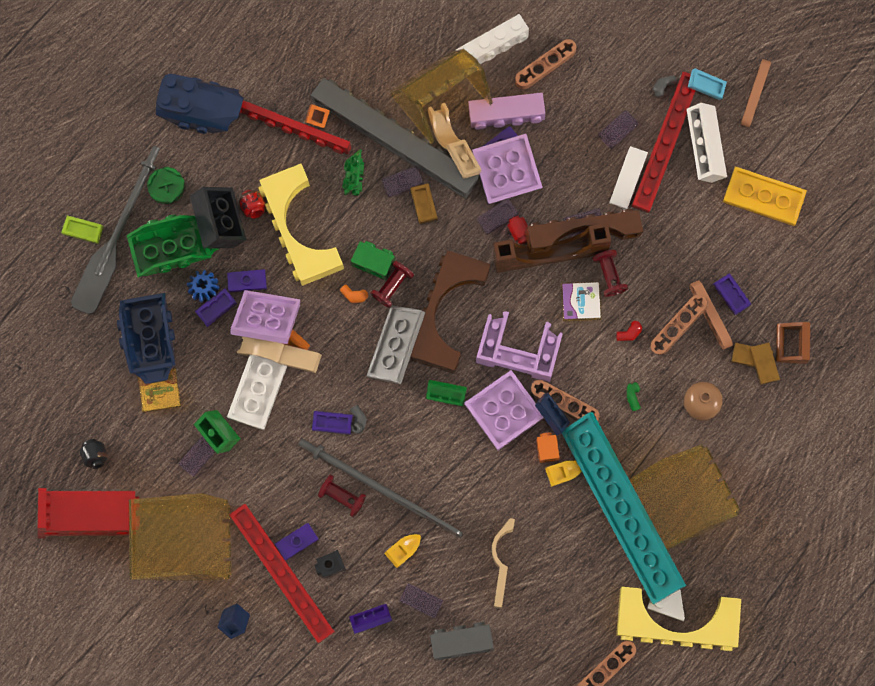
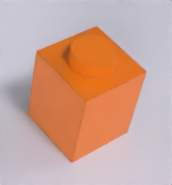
(317, 116)
(547, 448)

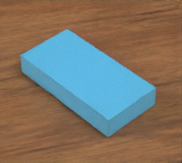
(707, 84)

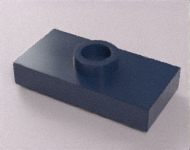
(552, 414)

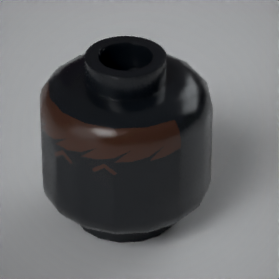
(93, 454)

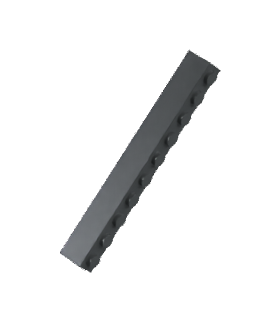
(392, 136)

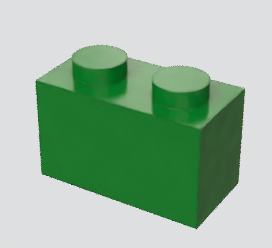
(373, 260)
(217, 431)

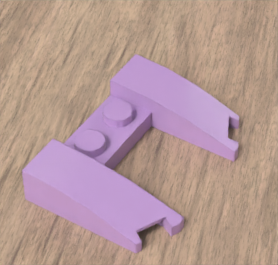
(493, 353)

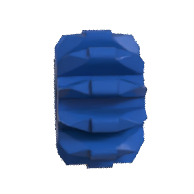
(195, 286)

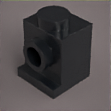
(337, 564)

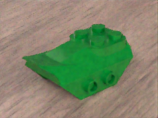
(167, 245)

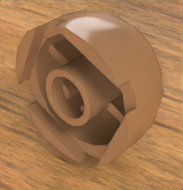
(703, 401)

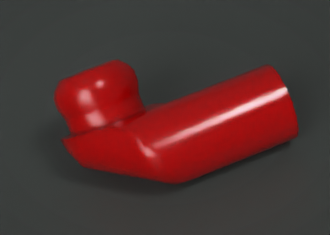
(631, 334)

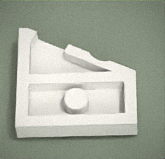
(670, 606)

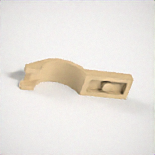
(447, 139)
(281, 354)
(507, 528)

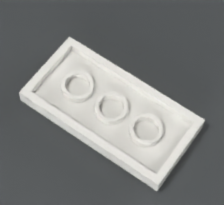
(257, 392)

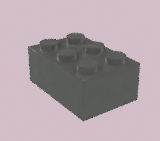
(461, 641)

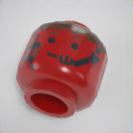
(252, 204)

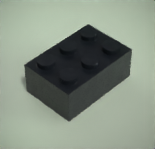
(218, 217)

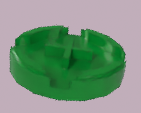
(166, 185)

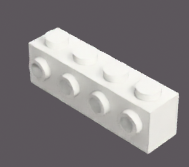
(498, 39)
(706, 142)

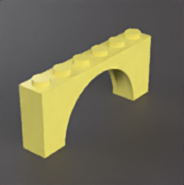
(308, 262)
(719, 631)

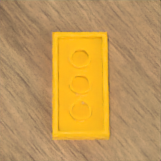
(764, 196)

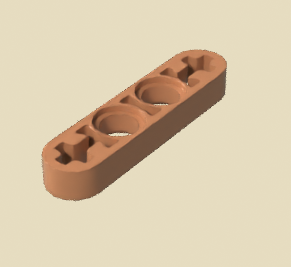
(547, 66)
(755, 93)
(712, 316)
(676, 322)
(566, 400)
(603, 668)

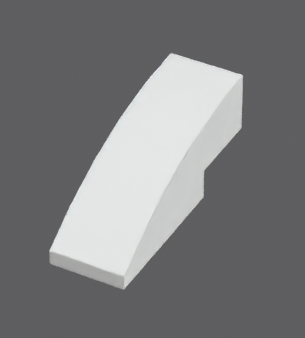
(628, 177)

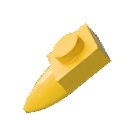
(562, 472)
(403, 549)

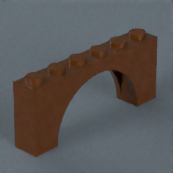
(515, 256)
(454, 272)

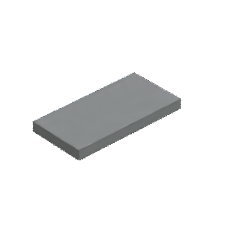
(395, 344)

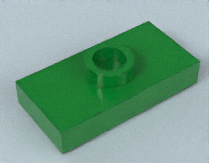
(446, 393)

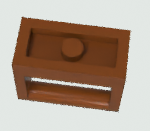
(804, 342)

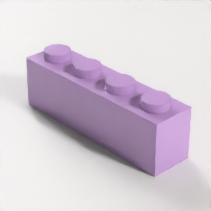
(507, 110)

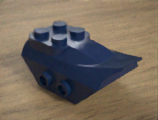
(197, 104)
(147, 337)

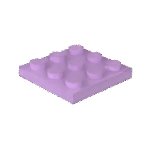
(507, 168)
(265, 317)
(504, 410)

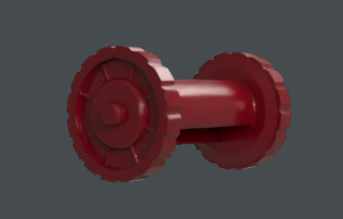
(610, 273)
(392, 284)
(341, 495)

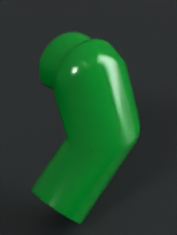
(631, 396)

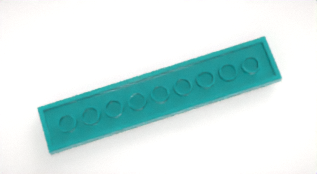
(623, 508)

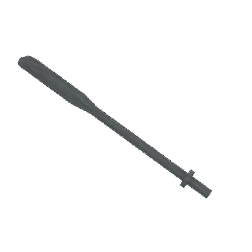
(103, 262)
(318, 452)

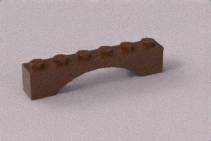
(621, 225)

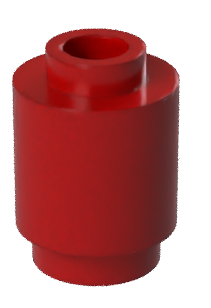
(517, 229)

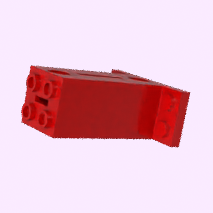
(83, 513)

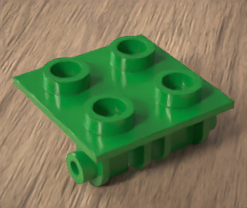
(354, 167)

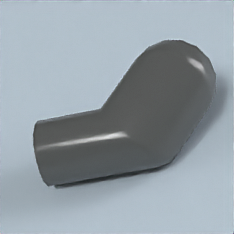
(661, 84)
(360, 420)

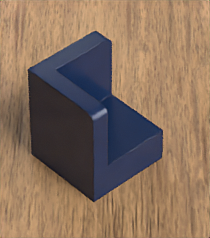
(233, 621)

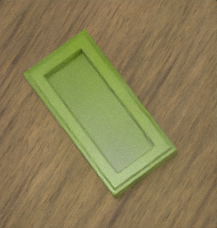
(82, 229)

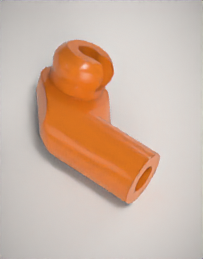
(354, 296)

